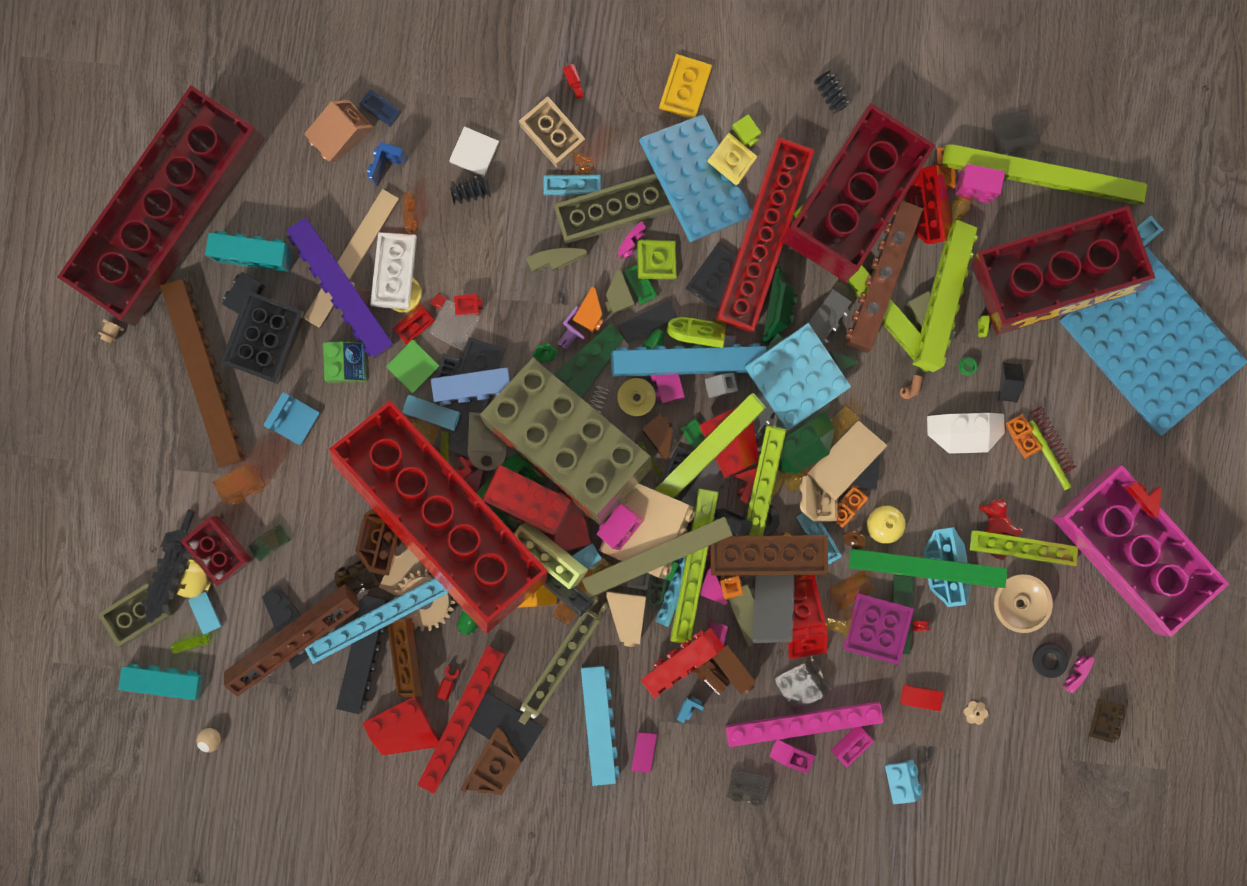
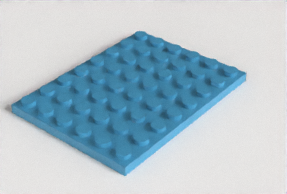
(1157, 348)

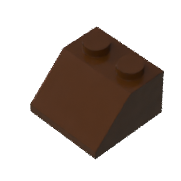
(659, 434)

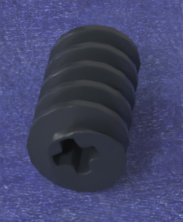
(832, 91)
(470, 189)

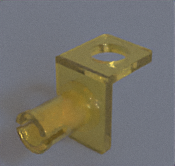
(839, 626)

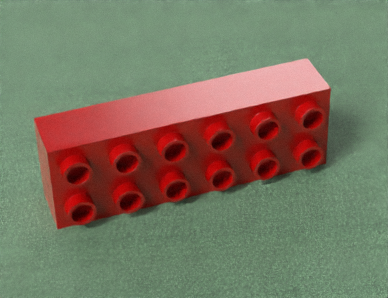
(438, 516)

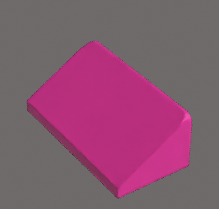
(852, 745)
(643, 752)

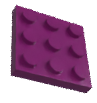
(878, 628)

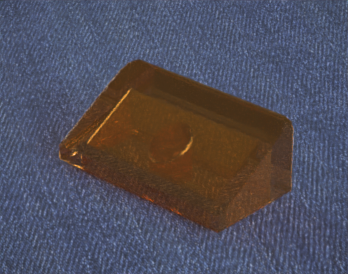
(582, 163)
(846, 590)

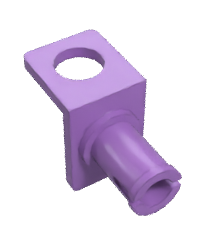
(572, 331)

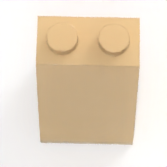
(627, 615)

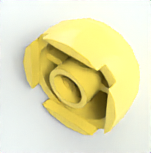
(885, 524)
(193, 580)

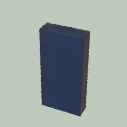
(380, 108)

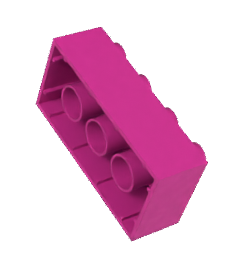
(1139, 554)

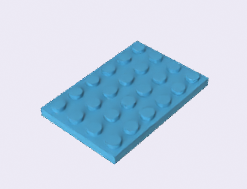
(697, 190)

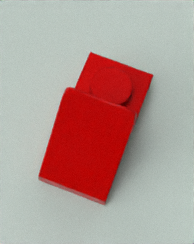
(749, 478)
(1148, 501)

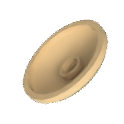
(1036, 603)

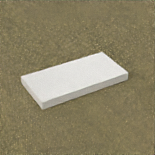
(393, 270)

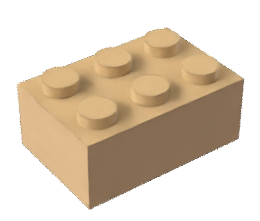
(552, 132)

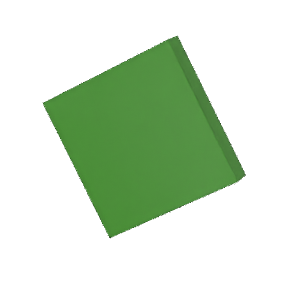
(413, 366)

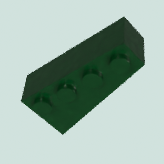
(587, 365)

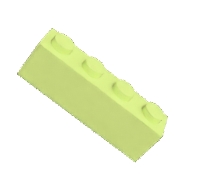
(551, 556)

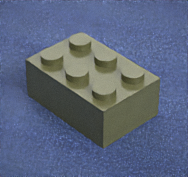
(128, 619)

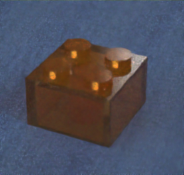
(239, 483)

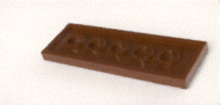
(770, 555)

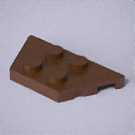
(494, 766)

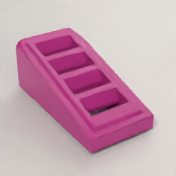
(719, 629)

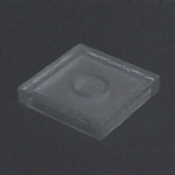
(452, 328)

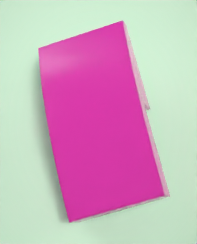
(628, 245)
(1082, 668)

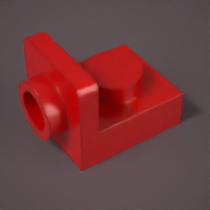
(467, 305)
(468, 467)

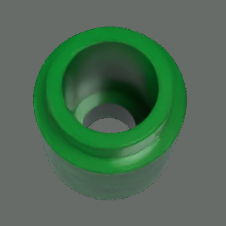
(466, 624)

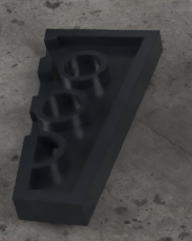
(282, 614)

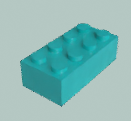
(248, 251)

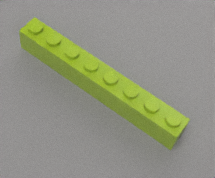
(945, 297)

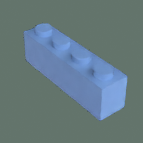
(469, 385)

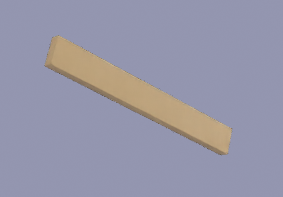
(354, 252)

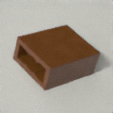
(734, 670)

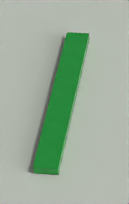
(928, 568)

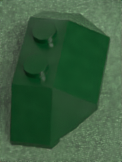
(780, 304)
(807, 444)

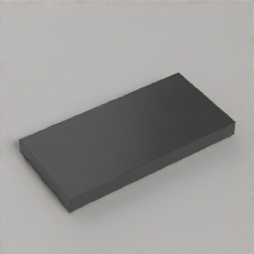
(773, 608)

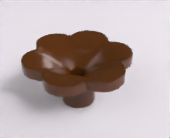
(854, 539)

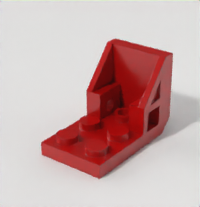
(808, 620)

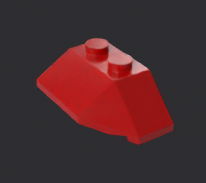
(931, 195)

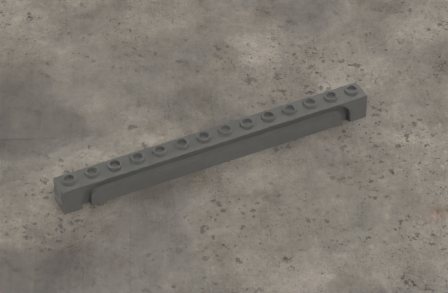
(823, 322)

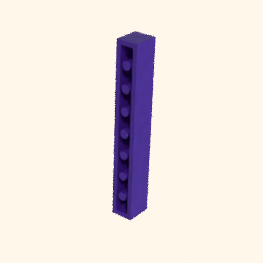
(340, 288)

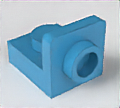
(685, 711)

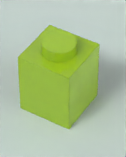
(746, 131)

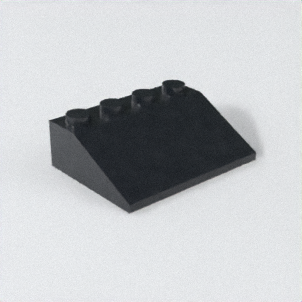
(263, 337)

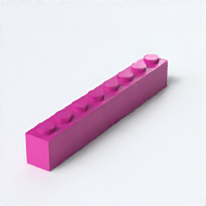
(804, 723)

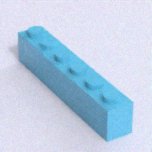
(598, 725)

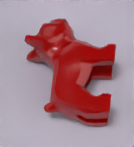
(999, 522)

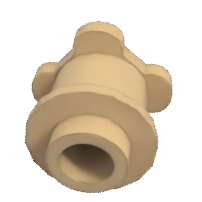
(109, 331)

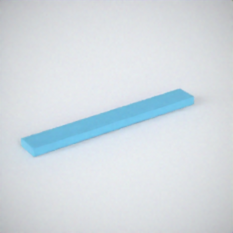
(375, 620)

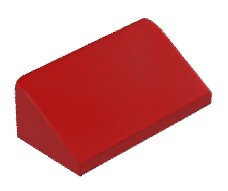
(413, 324)

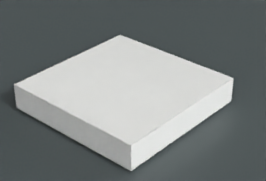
(474, 151)

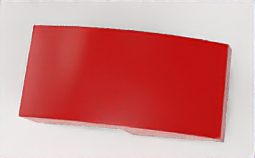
(922, 697)

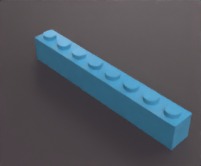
(683, 361)

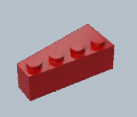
(682, 662)

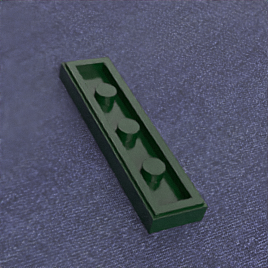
(903, 595)

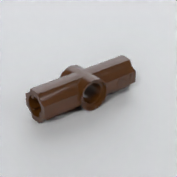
(709, 674)

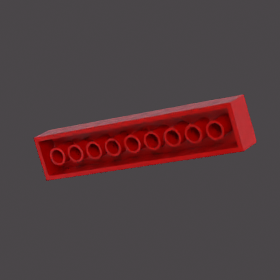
(763, 235)

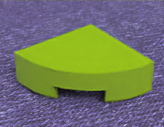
(983, 326)

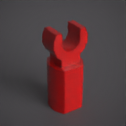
(573, 80)
(447, 684)

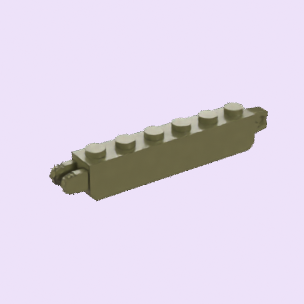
(561, 662)

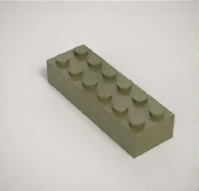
(612, 208)

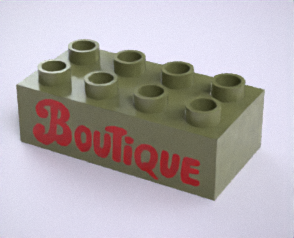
(566, 441)

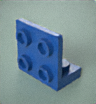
(382, 153)

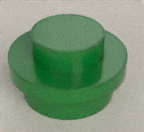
(967, 366)

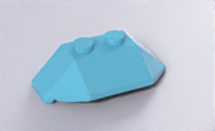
(948, 546)

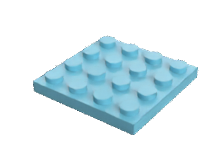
(797, 376)

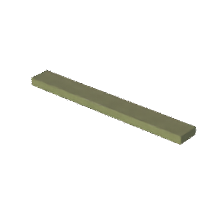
(657, 557)

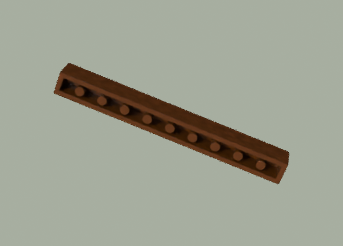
(202, 373)

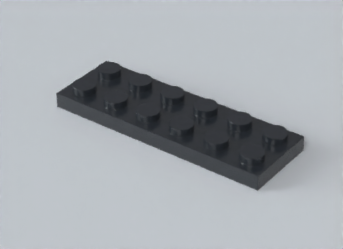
(476, 357)

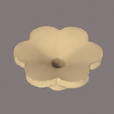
(971, 711)

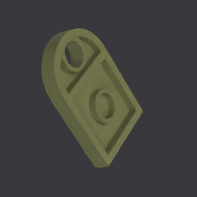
(484, 443)

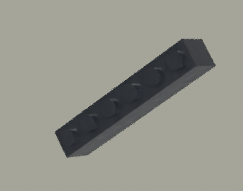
(361, 663)

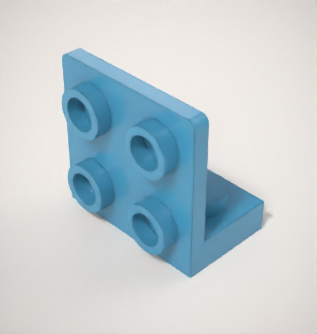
(291, 418)

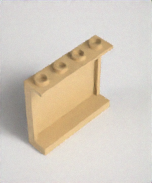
(663, 521)

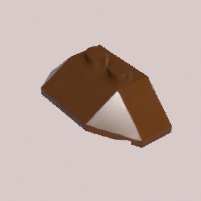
(376, 544)

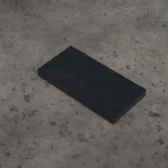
(494, 713)

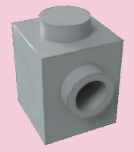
(717, 386)

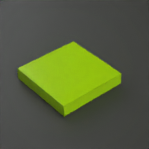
(656, 259)

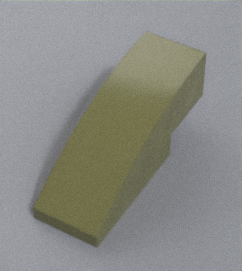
(554, 258)

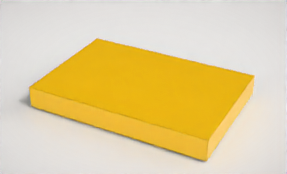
(685, 86)

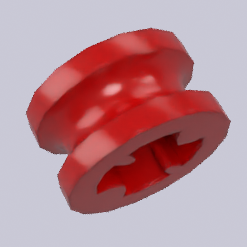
(921, 625)

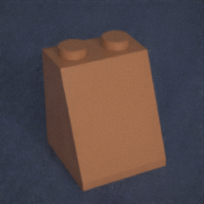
(338, 129)

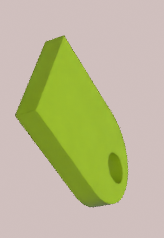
(697, 331)

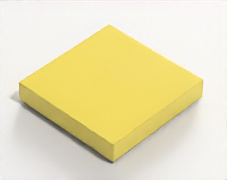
(732, 158)

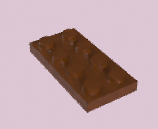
(404, 658)

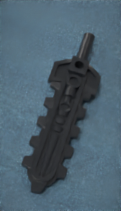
(168, 570)

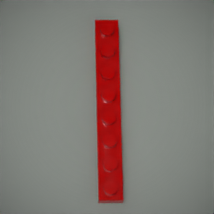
(461, 719)

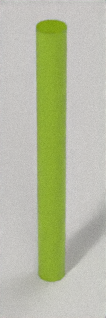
(1050, 457)

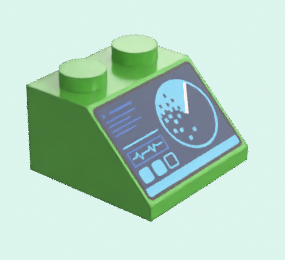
(344, 362)

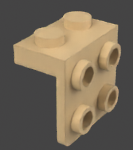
(816, 502)

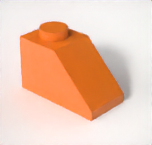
(589, 314)

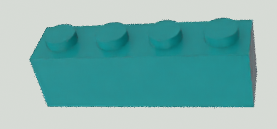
(161, 682)

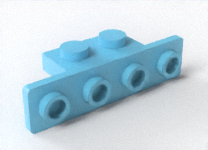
(671, 596)

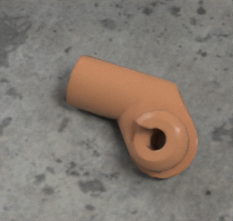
(913, 389)

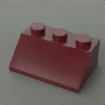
(216, 550)

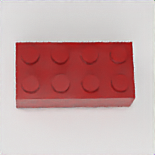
(525, 500)

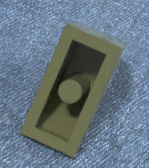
(618, 295)

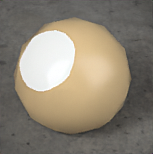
(208, 740)

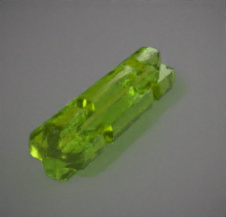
(190, 643)

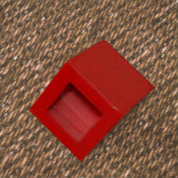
(438, 301)

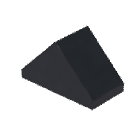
(1011, 382)

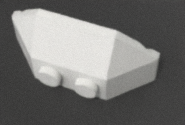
(966, 431)

